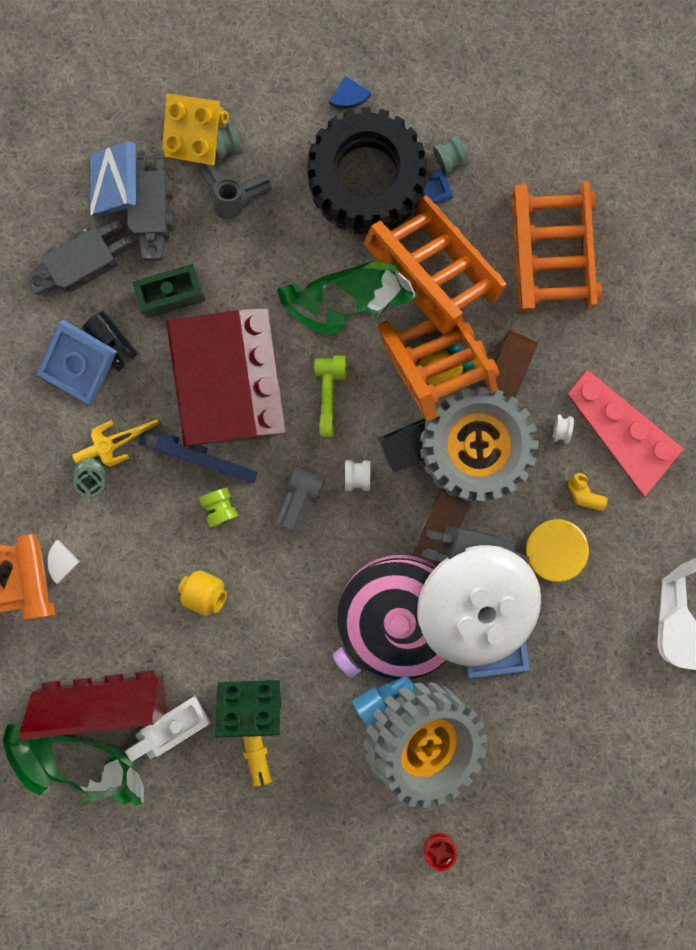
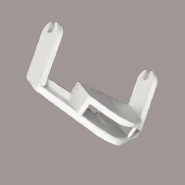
(676, 624)

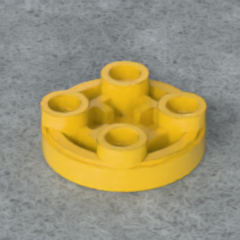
(557, 550)

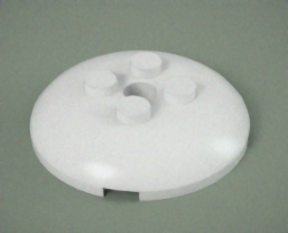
(464, 586)

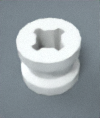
(357, 475)

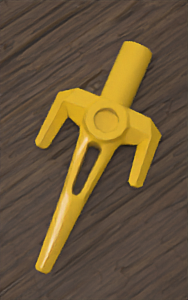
(104, 446)

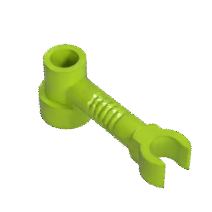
(330, 370)

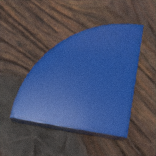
(349, 94)
(437, 187)

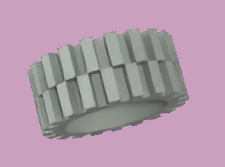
(512, 444)
(435, 761)

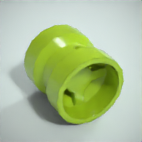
(218, 507)

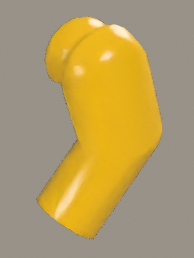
(582, 495)

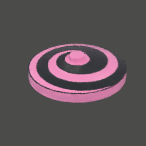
(381, 619)

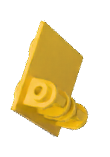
(192, 128)

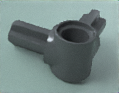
(229, 188)

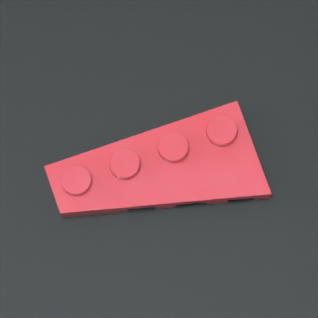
(631, 438)

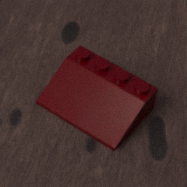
(225, 377)
(94, 706)

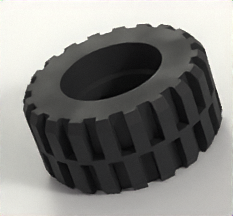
(370, 131)

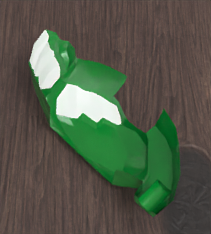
(370, 284)
(36, 768)

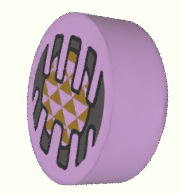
(346, 662)

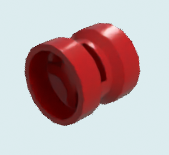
(442, 856)

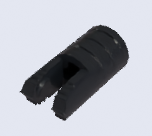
(105, 330)

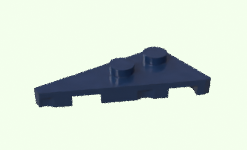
(196, 454)

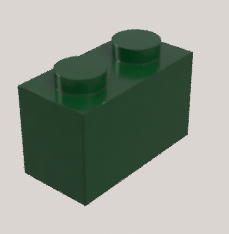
(169, 291)

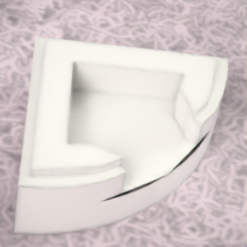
(60, 562)

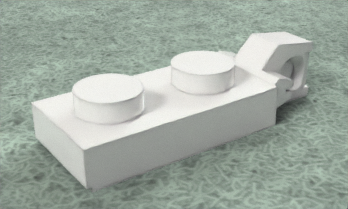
(170, 730)

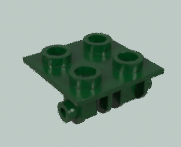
(248, 709)

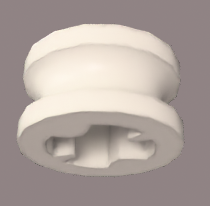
(563, 429)

